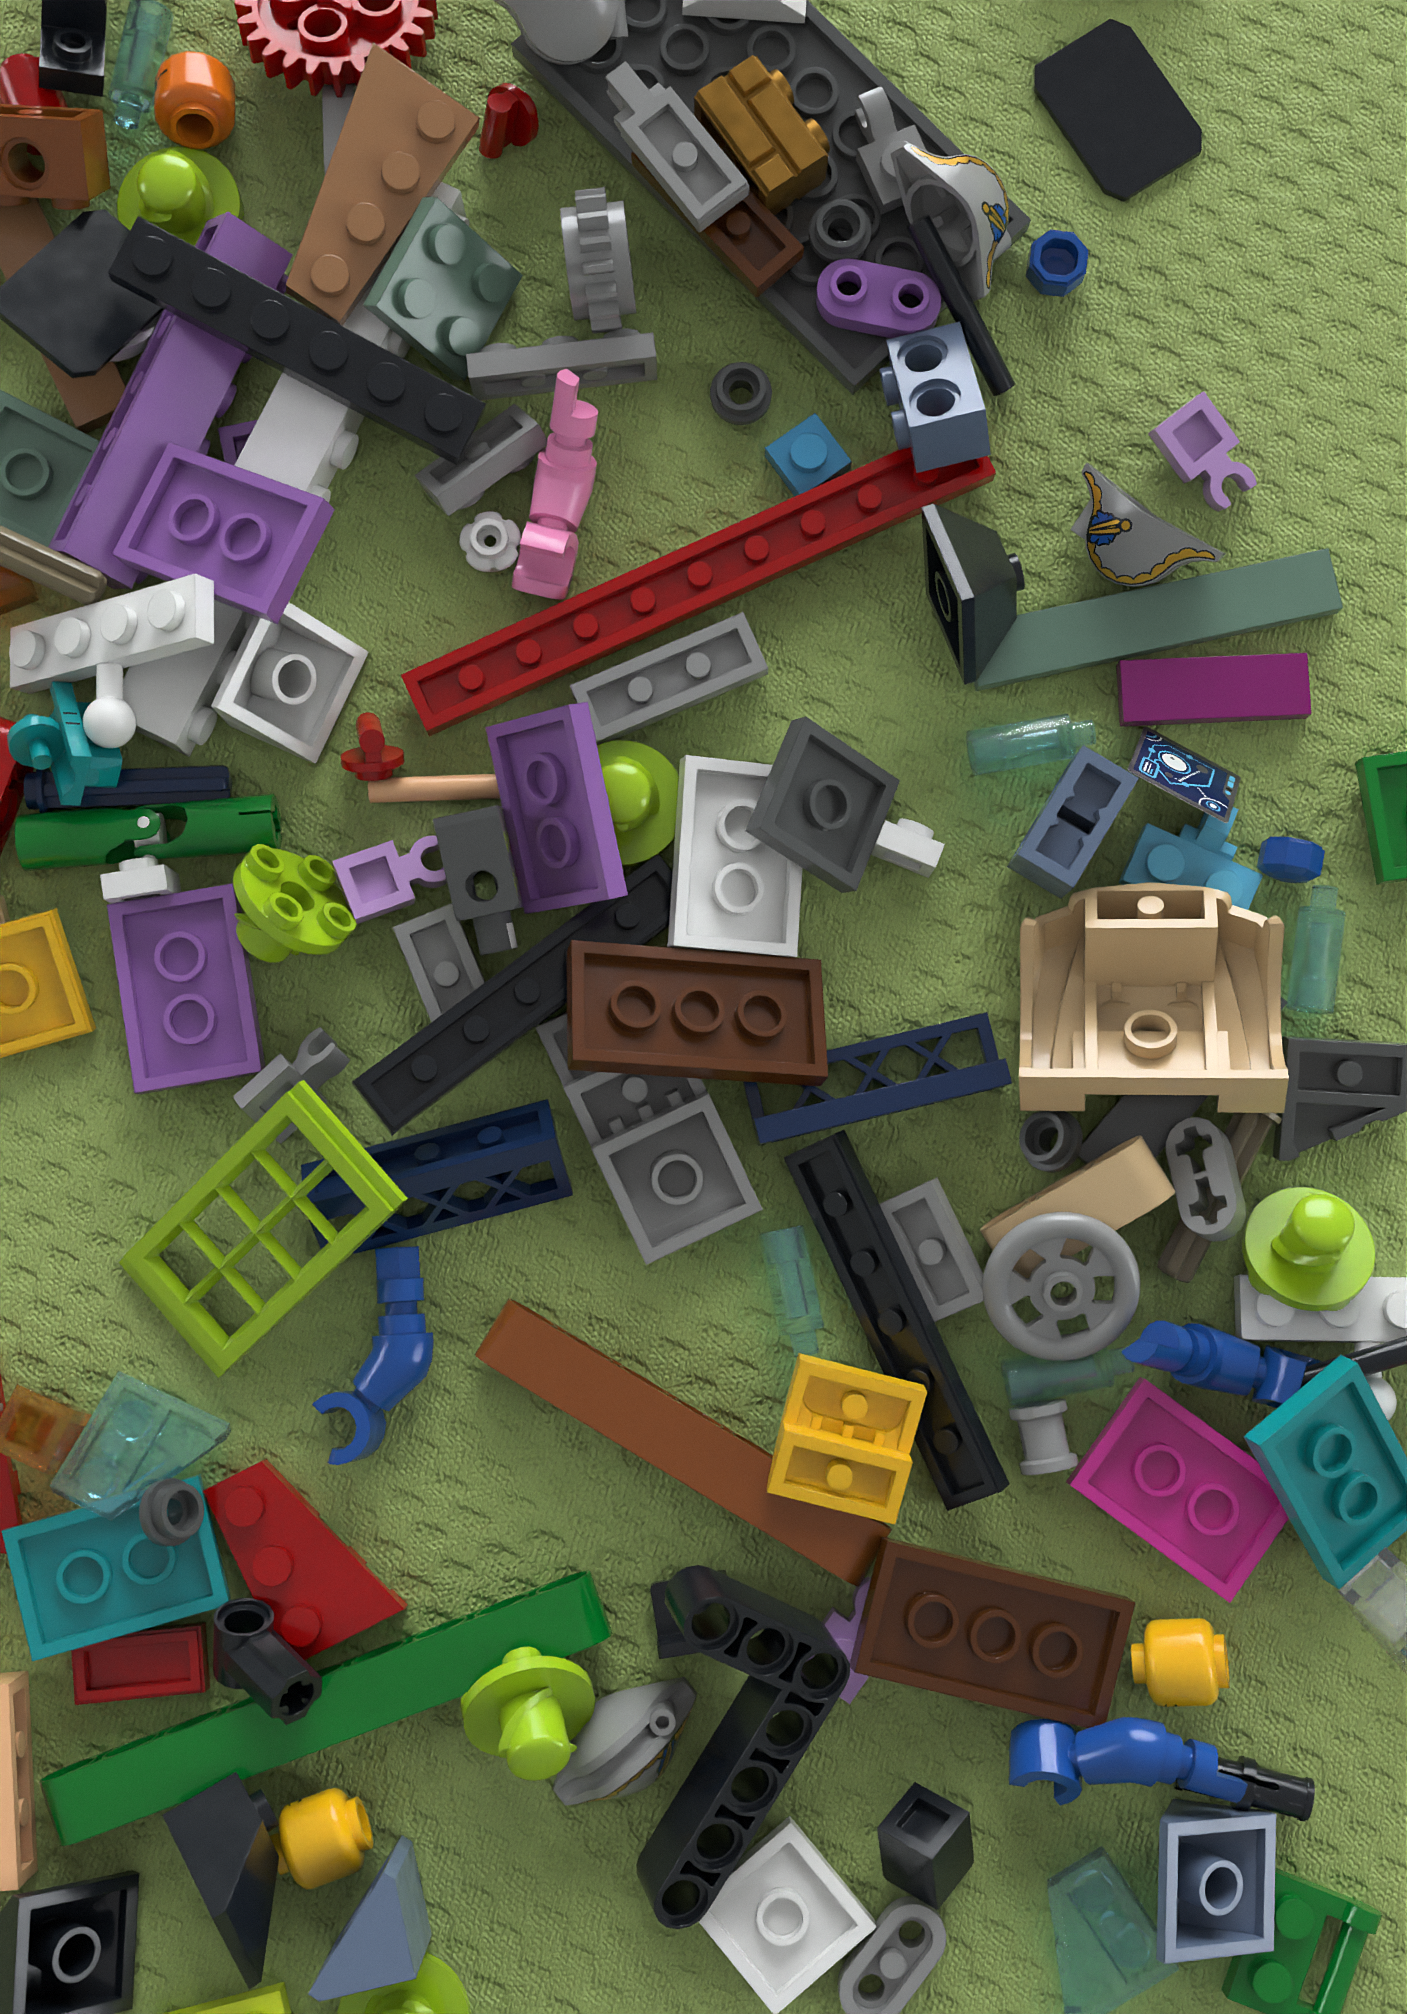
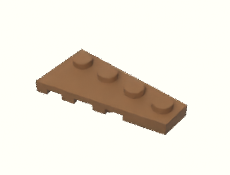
(387, 158)

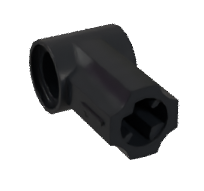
(257, 1659)

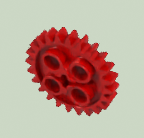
(332, 37)

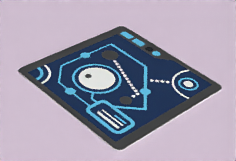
(1185, 774)

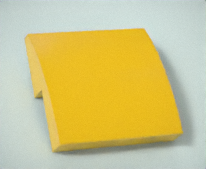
(846, 1439)

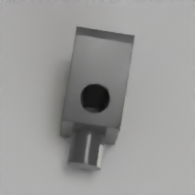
(474, 844)

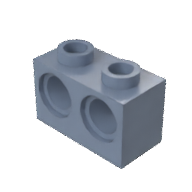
(936, 396)
(1072, 822)

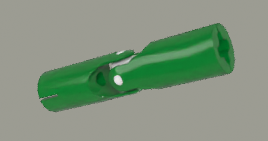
(119, 835)

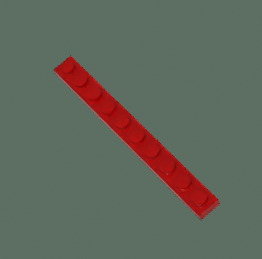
(682, 585)

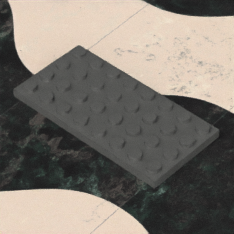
(826, 82)

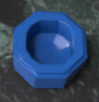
(1057, 263)
(1290, 859)

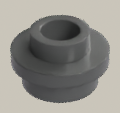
(843, 215)
(740, 376)
(1037, 1136)
(184, 1512)

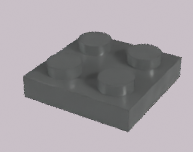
(823, 805)

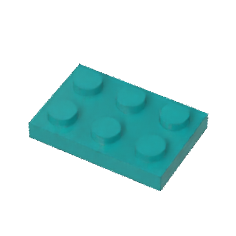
(1335, 1470)
(104, 1578)

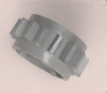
(598, 260)

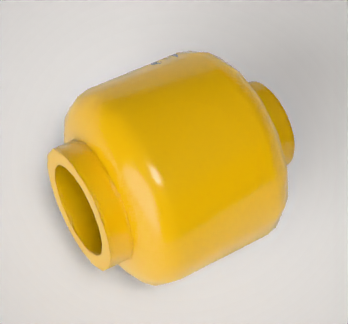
(1181, 1662)
(322, 1838)

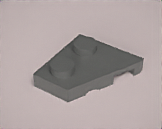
(1337, 1090)

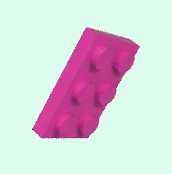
(1182, 1489)

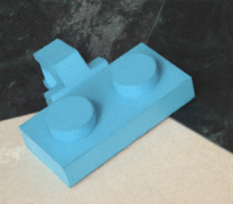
(1193, 859)

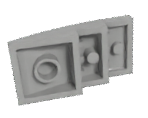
(657, 1150)

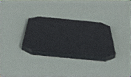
(1117, 110)
(69, 303)

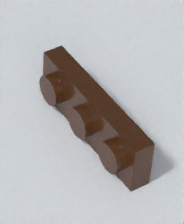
(744, 238)

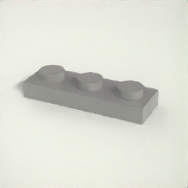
(510, 371)
(671, 678)

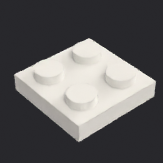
(785, 1916)

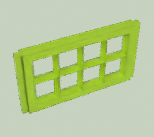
(339, 1152)

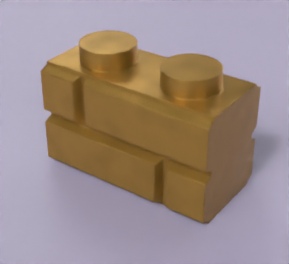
(763, 134)

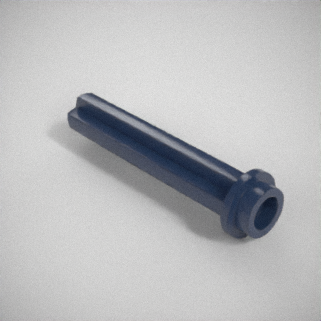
(135, 787)

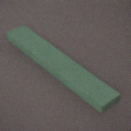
(1164, 618)

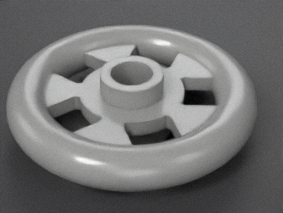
(1046, 1237)

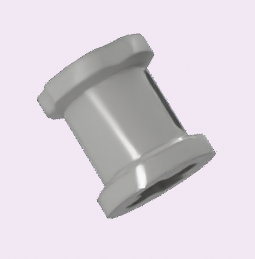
(1043, 1437)

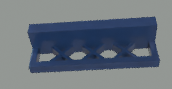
(893, 1096)
(441, 1159)

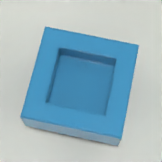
(807, 456)

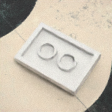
(725, 882)

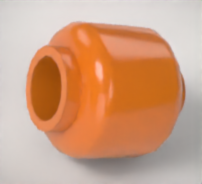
(194, 100)

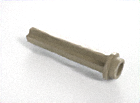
(50, 568)
(1187, 1249)

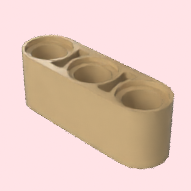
(1109, 1188)

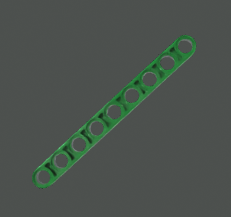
(354, 1700)

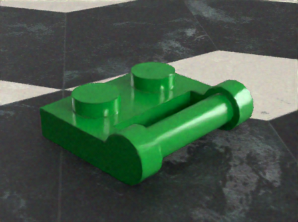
(1275, 1978)

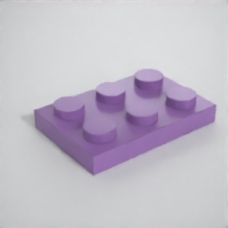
(224, 526)
(556, 809)
(185, 989)

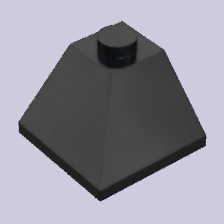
(969, 586)
(232, 1864)
(70, 1947)

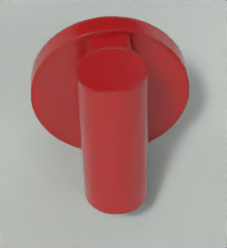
(507, 119)
(373, 758)

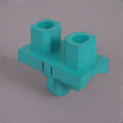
(65, 747)

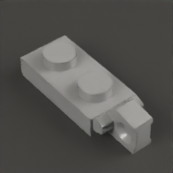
(675, 148)

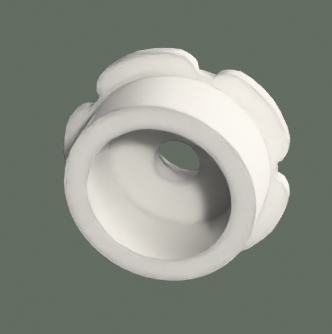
(490, 558)

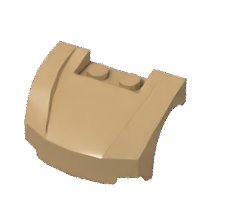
(1151, 999)

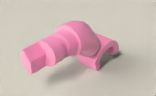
(559, 495)

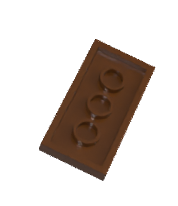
(695, 1014)
(991, 1634)

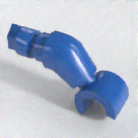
(397, 1357)
(1220, 1361)
(1113, 1754)

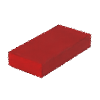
(143, 1665)

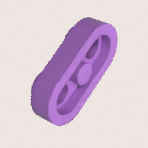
(877, 304)

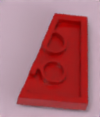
(297, 1562)

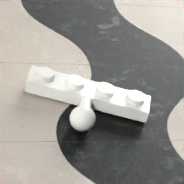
(111, 637)
(1368, 1320)

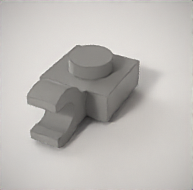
(874, 159)
(315, 1063)

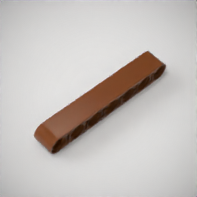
(673, 1438)

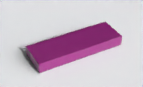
(1213, 689)

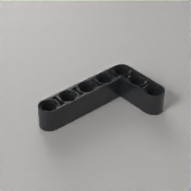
(750, 1749)

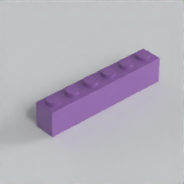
(169, 398)

